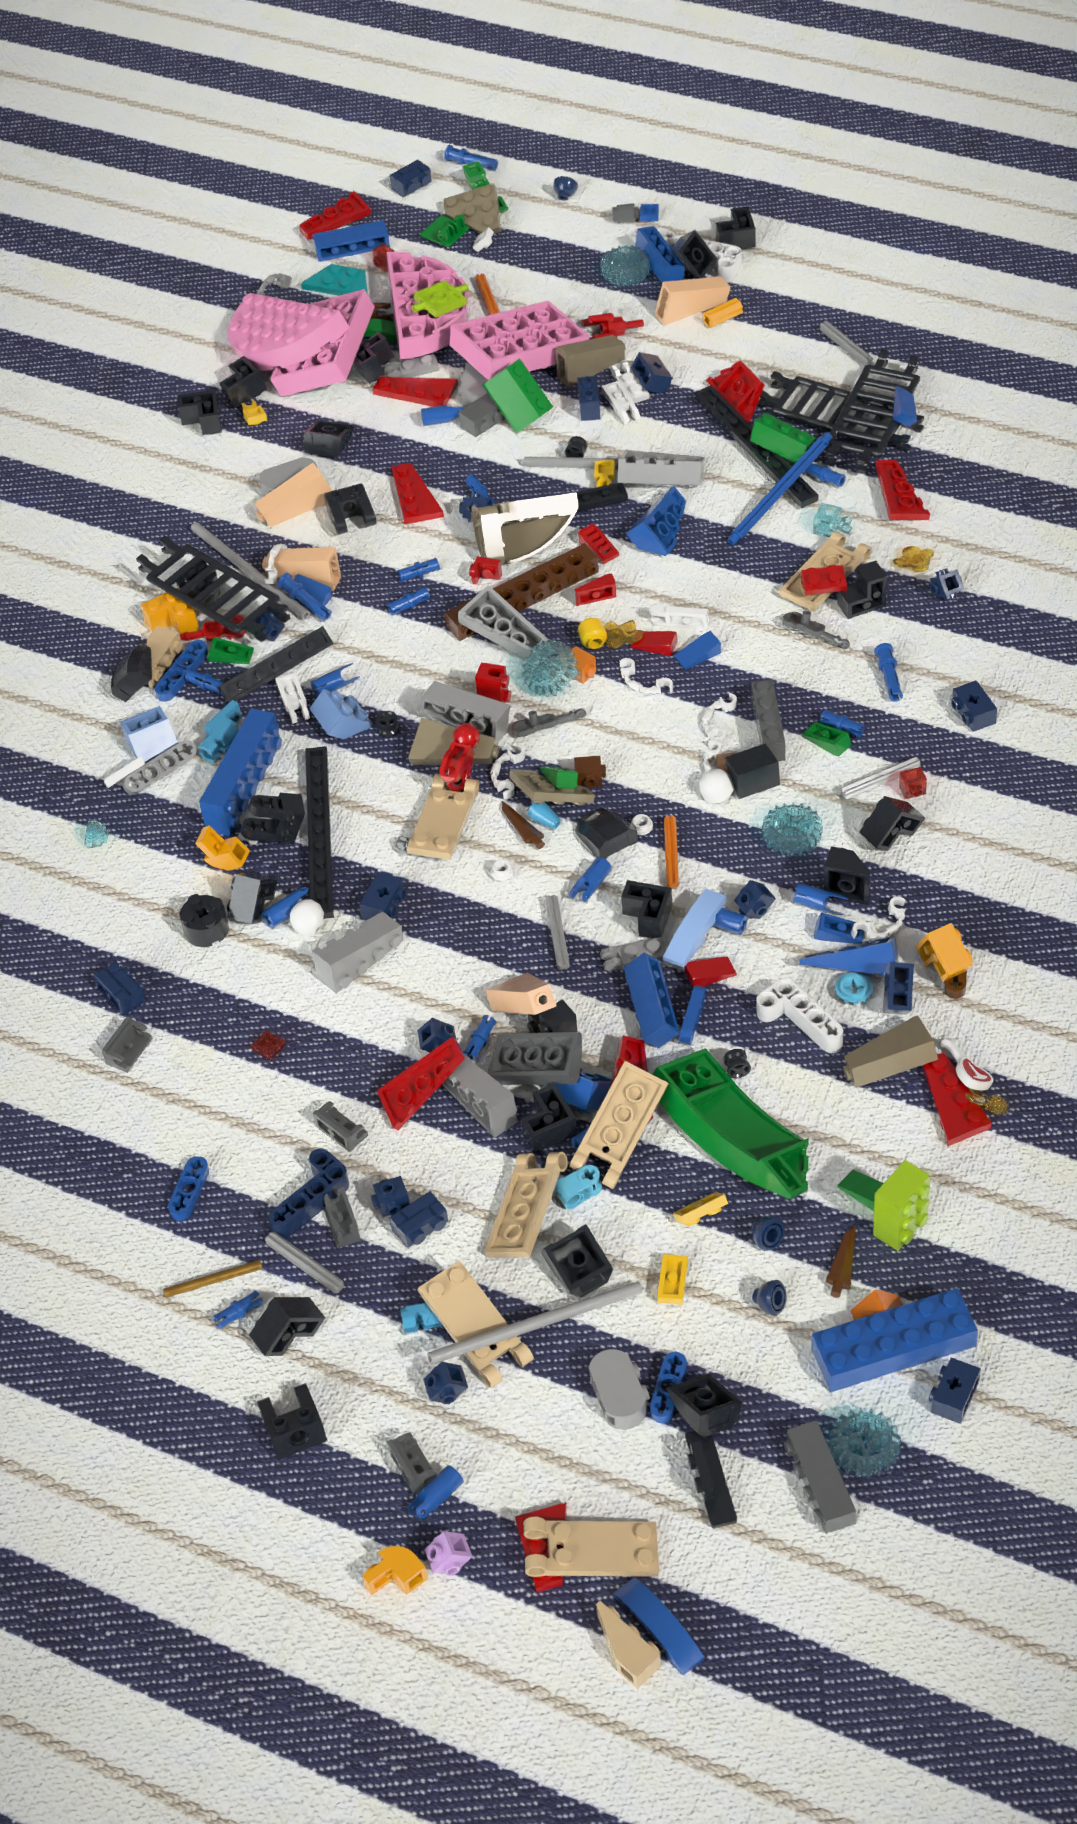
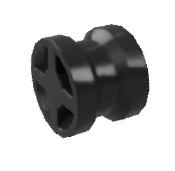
(576, 447)
(387, 724)
(737, 1063)

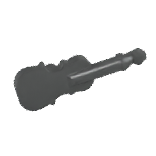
(802, 622)
(536, 723)

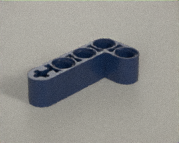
(286, 1217)

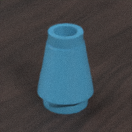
(544, 815)

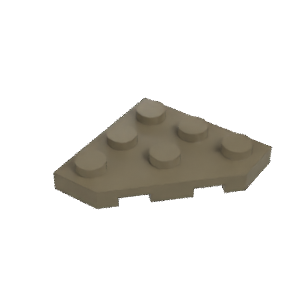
(477, 206)
(542, 790)

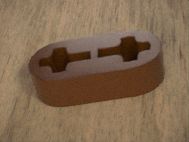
(956, 993)

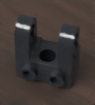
(349, 503)
(285, 814)
(294, 1429)

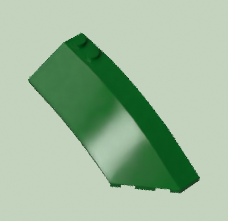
(733, 1126)

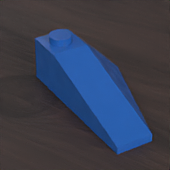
(658, 526)
(869, 958)
(587, 1093)

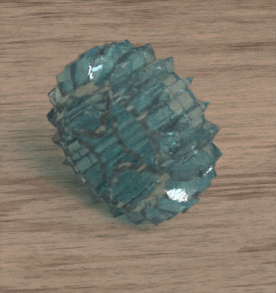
(625, 265)
(539, 666)
(792, 824)
(878, 1435)

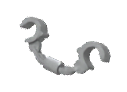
(282, 280)

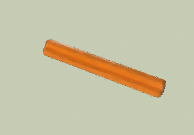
(487, 294)
(671, 854)

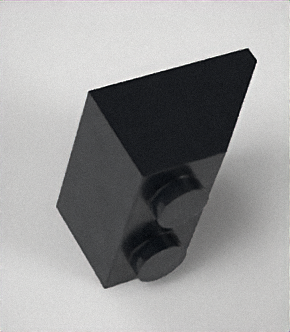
(694, 254)
(847, 876)

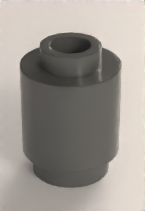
(625, 213)

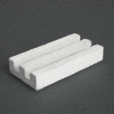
(123, 772)

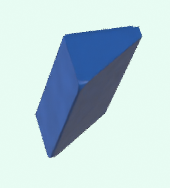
(317, 590)

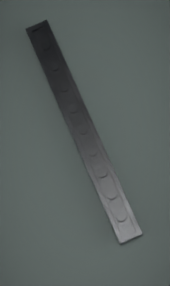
(741, 431)
(319, 829)

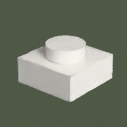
(483, 240)

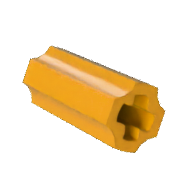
(722, 313)

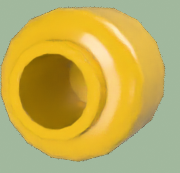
(592, 633)

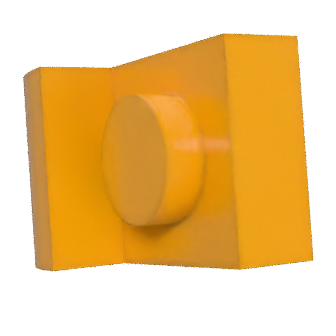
(222, 853)
(397, 1565)

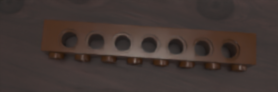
(536, 584)

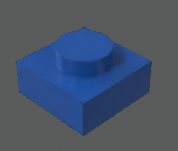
(649, 212)

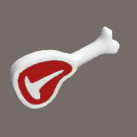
(966, 1069)

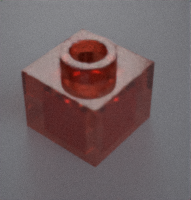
(380, 256)
(913, 783)

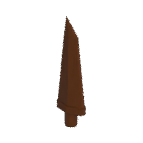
(523, 827)
(841, 1268)

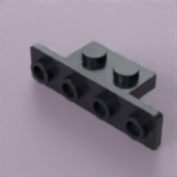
(710, 1479)

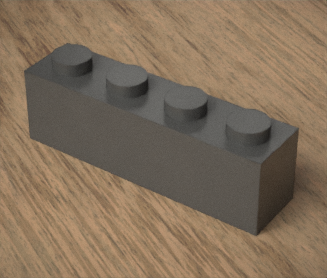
(480, 416)
(768, 717)
(821, 1477)

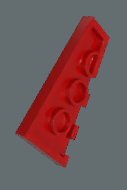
(342, 214)
(898, 493)
(417, 1083)
(957, 1114)

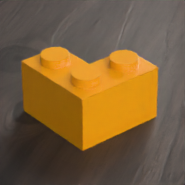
(169, 611)
(945, 951)

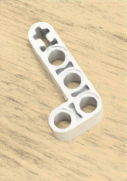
(728, 258)
(791, 1000)

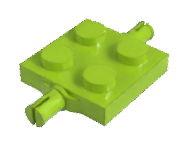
(440, 298)

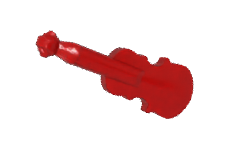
(214, 629)

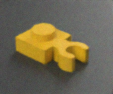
(253, 414)
(604, 472)

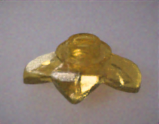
(915, 558)
(620, 634)
(994, 1103)

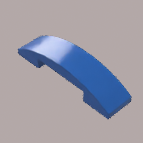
(661, 1625)

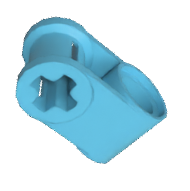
(576, 1188)

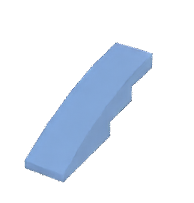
(693, 928)

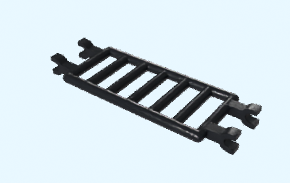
(791, 385)
(837, 429)
(248, 623)

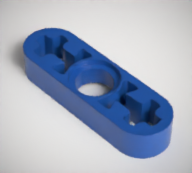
(692, 1015)
(189, 1198)
(664, 1377)

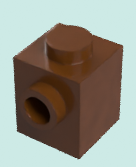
(590, 771)

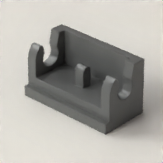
(126, 1045)
(339, 1127)
(341, 1219)
(411, 1462)

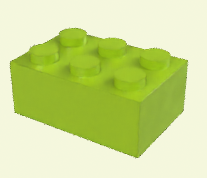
(901, 1205)

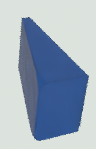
(904, 407)
(699, 650)
(836, 930)

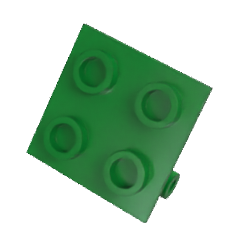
(446, 230)

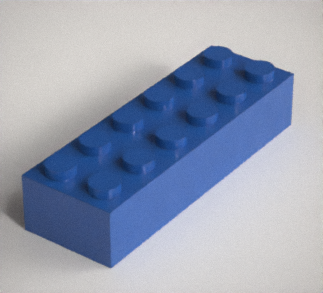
(240, 771)
(894, 1340)

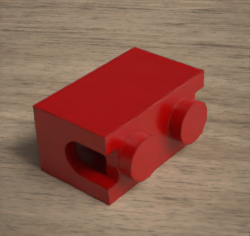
(493, 682)

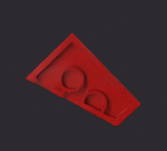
(540, 1546)

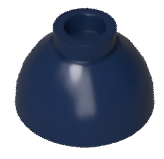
(564, 187)
(768, 1232)
(770, 1297)

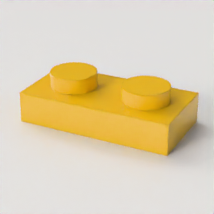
(708, 1205)
(672, 1279)

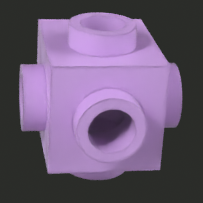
(448, 1553)

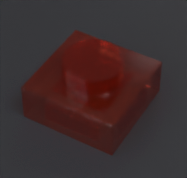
(268, 1045)

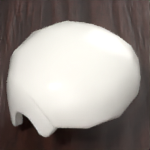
(716, 785)
(306, 917)

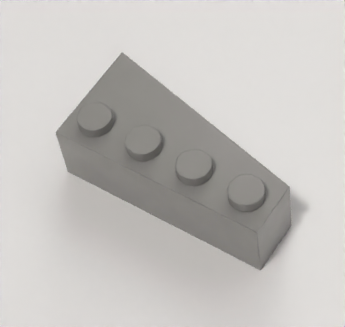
(660, 468)
(500, 623)
(459, 706)
(356, 951)
(482, 1097)

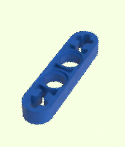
(195, 653)

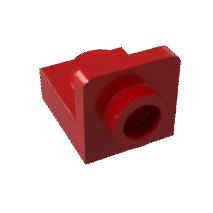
(485, 568)

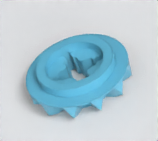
(861, 982)

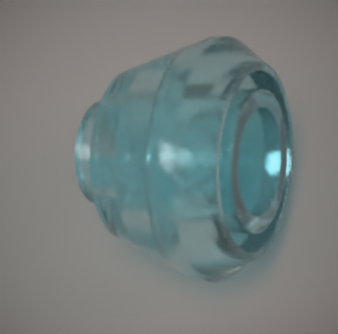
(95, 834)

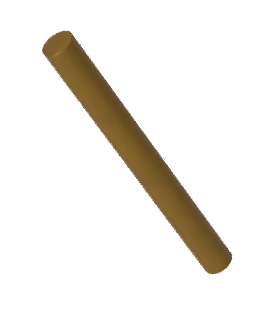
(212, 1278)

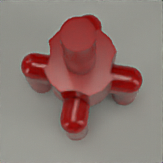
(610, 325)

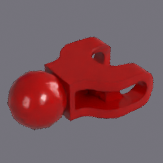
(460, 756)

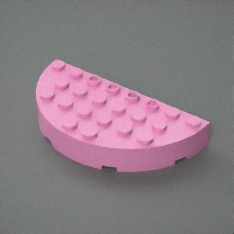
(281, 330)
(420, 331)

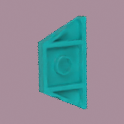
(336, 280)

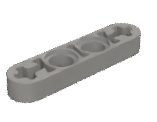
(158, 765)

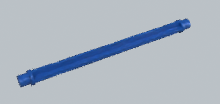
(779, 489)

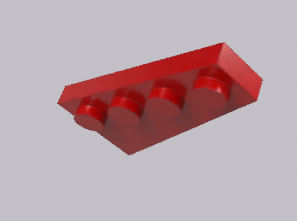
(417, 390)
(414, 496)
(632, 1051)

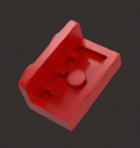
(823, 580)

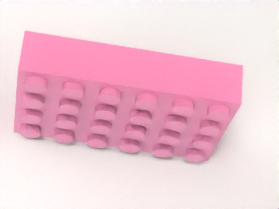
(522, 333)
(335, 359)

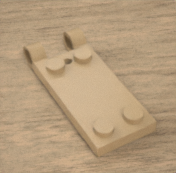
(826, 555)
(442, 819)
(621, 1120)
(524, 1206)
(469, 1313)
(593, 1548)

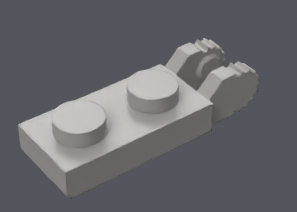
(412, 367)
(619, 957)

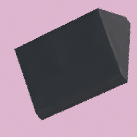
(753, 770)

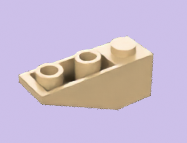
(164, 647)
(632, 1655)

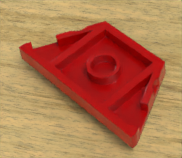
(739, 388)

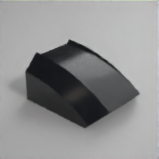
(327, 438)
(132, 673)
(605, 832)
(578, 1262)
(706, 1404)

